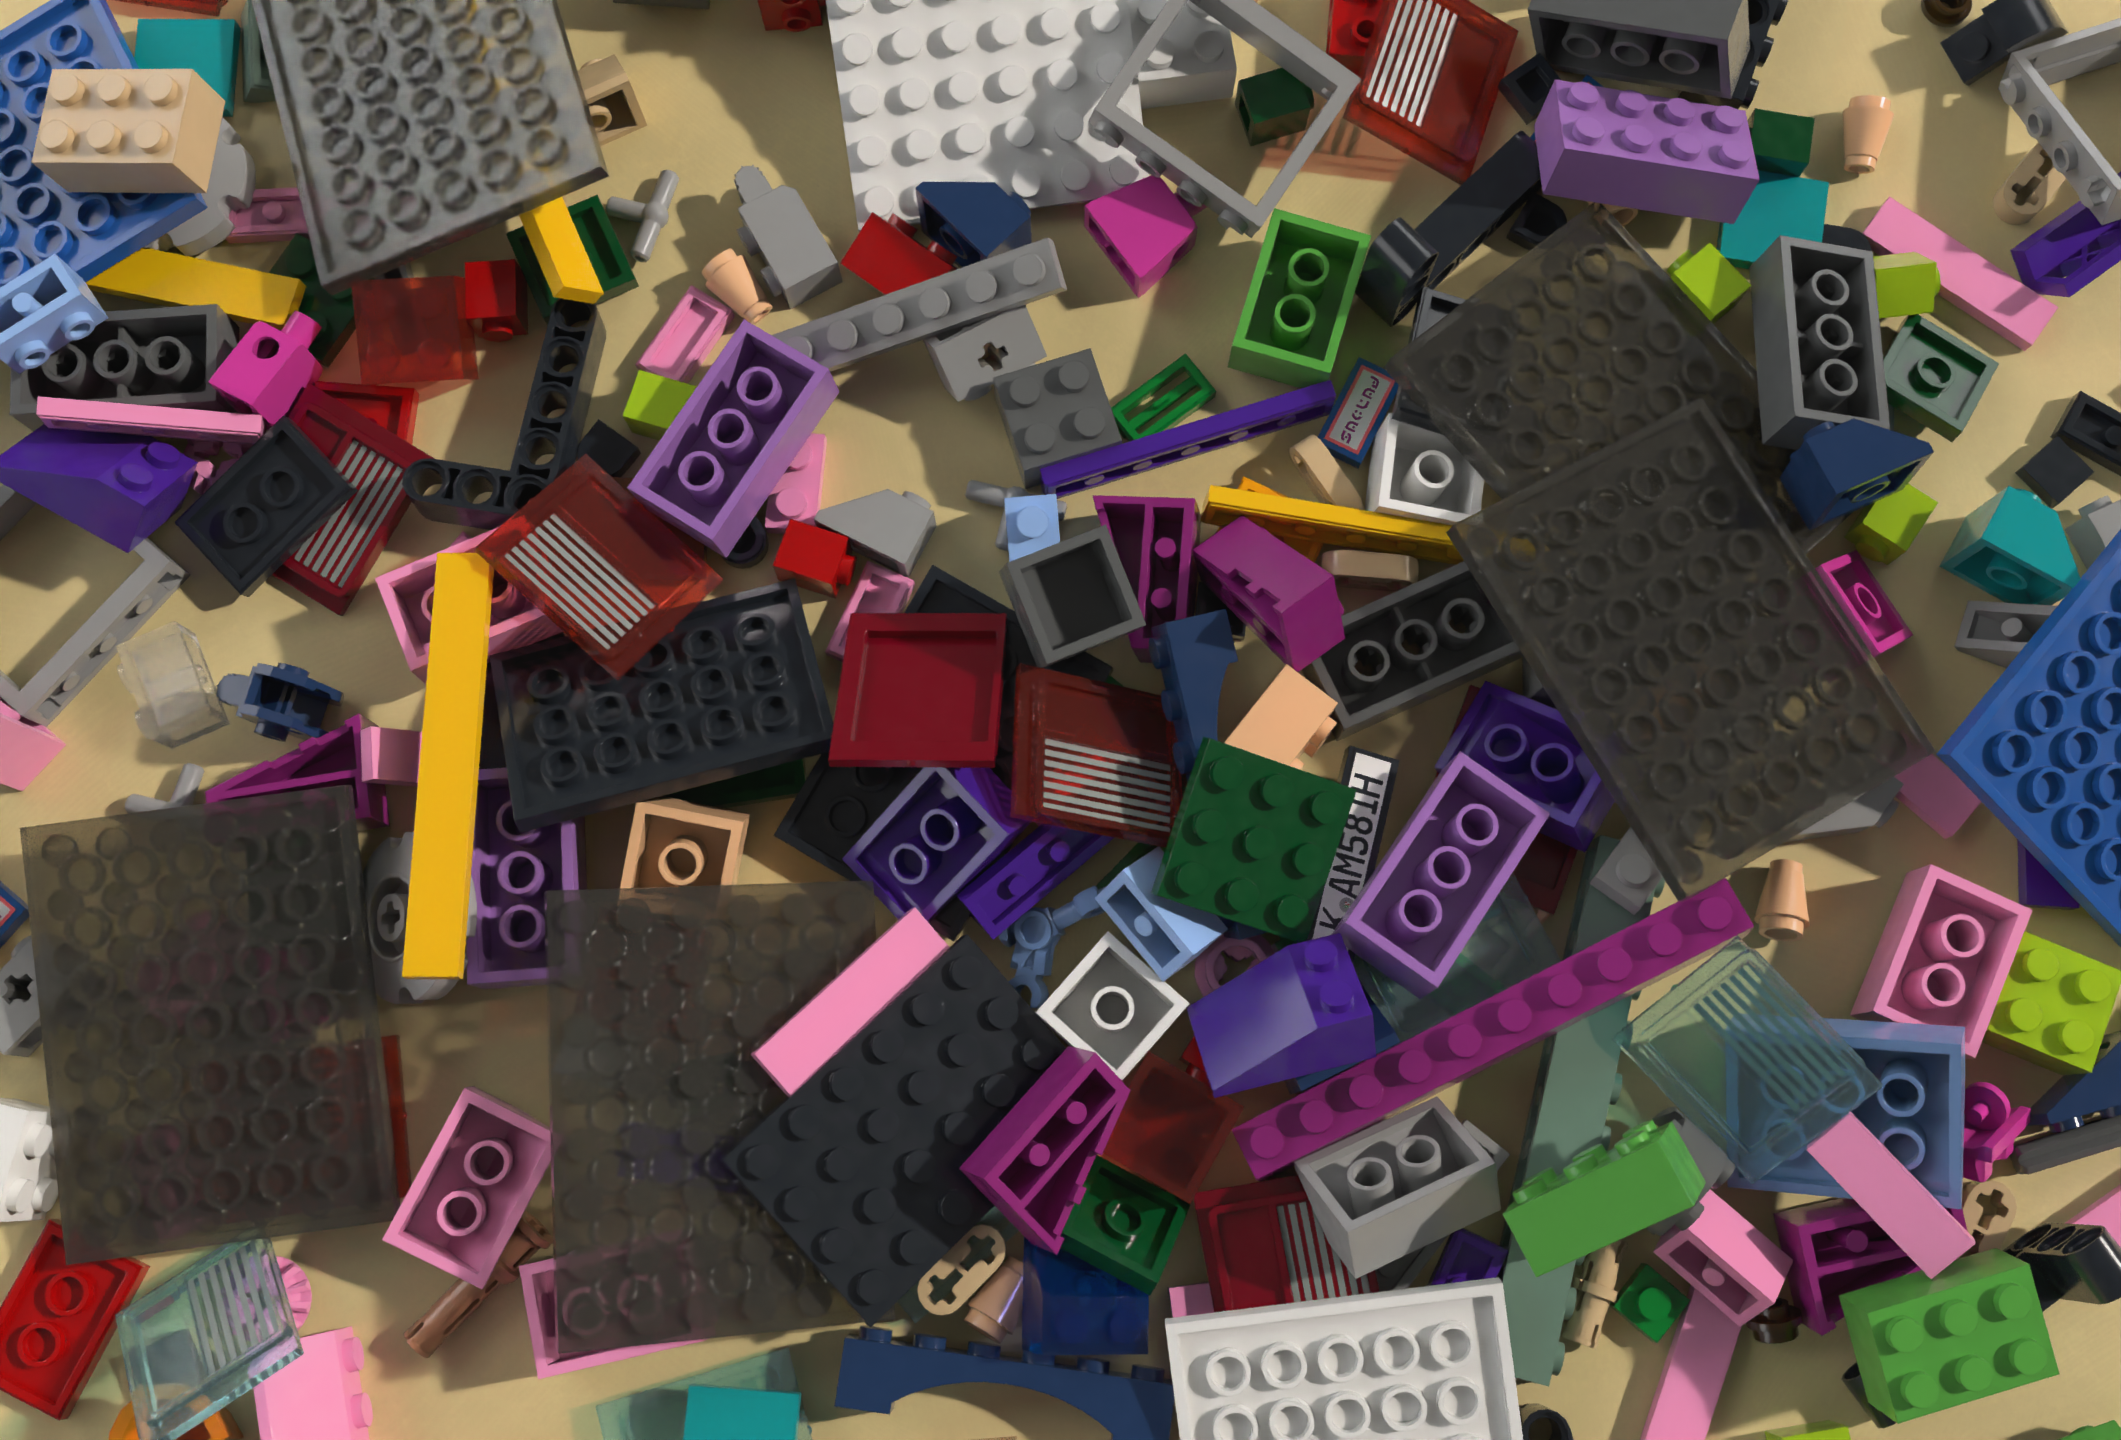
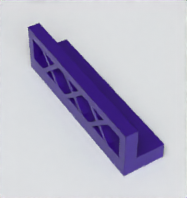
(2068, 247)
(1027, 875)

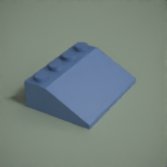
(1912, 1115)

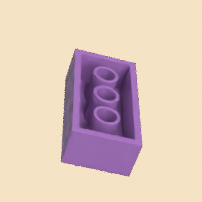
(1645, 152)
(734, 438)
(1441, 875)
(510, 883)

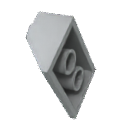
(1399, 1186)

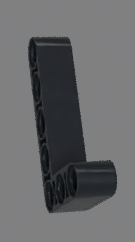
(1409, 258)
(537, 435)
(2065, 1264)

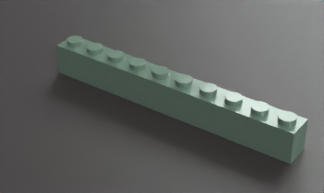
(1564, 1119)

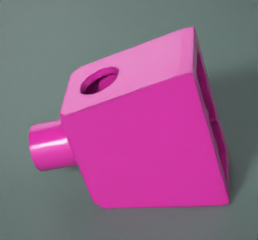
(1143, 230)
(270, 369)

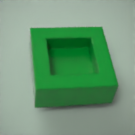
(1649, 1302)

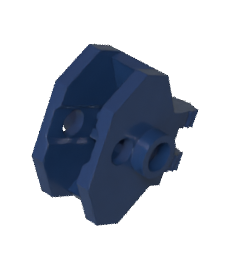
(279, 700)

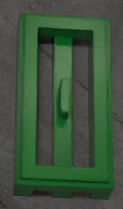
(1183, 364)

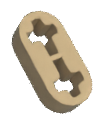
(2026, 176)
(1324, 474)
(1371, 569)
(1991, 1228)
(971, 1279)

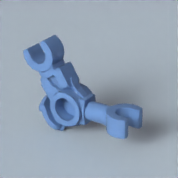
(1036, 937)

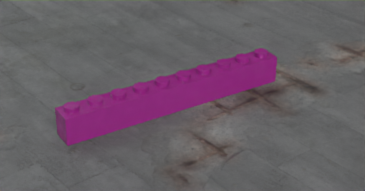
(1493, 1030)

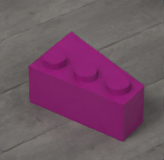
(1156, 551)
(1273, 591)
(316, 764)
(1047, 1144)
(1837, 1252)

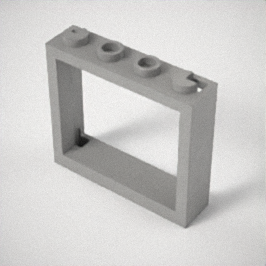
(2050, 123)
(1195, 183)
(97, 638)

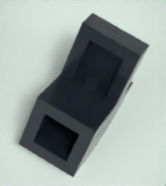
(1998, 33)

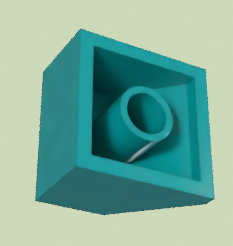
(2014, 550)

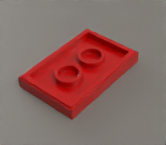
(60, 1322)

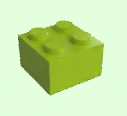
(2053, 1007)

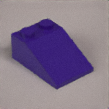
(100, 480)
(1538, 757)
(936, 838)
(1284, 1018)

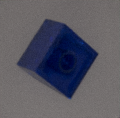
(1079, 1308)

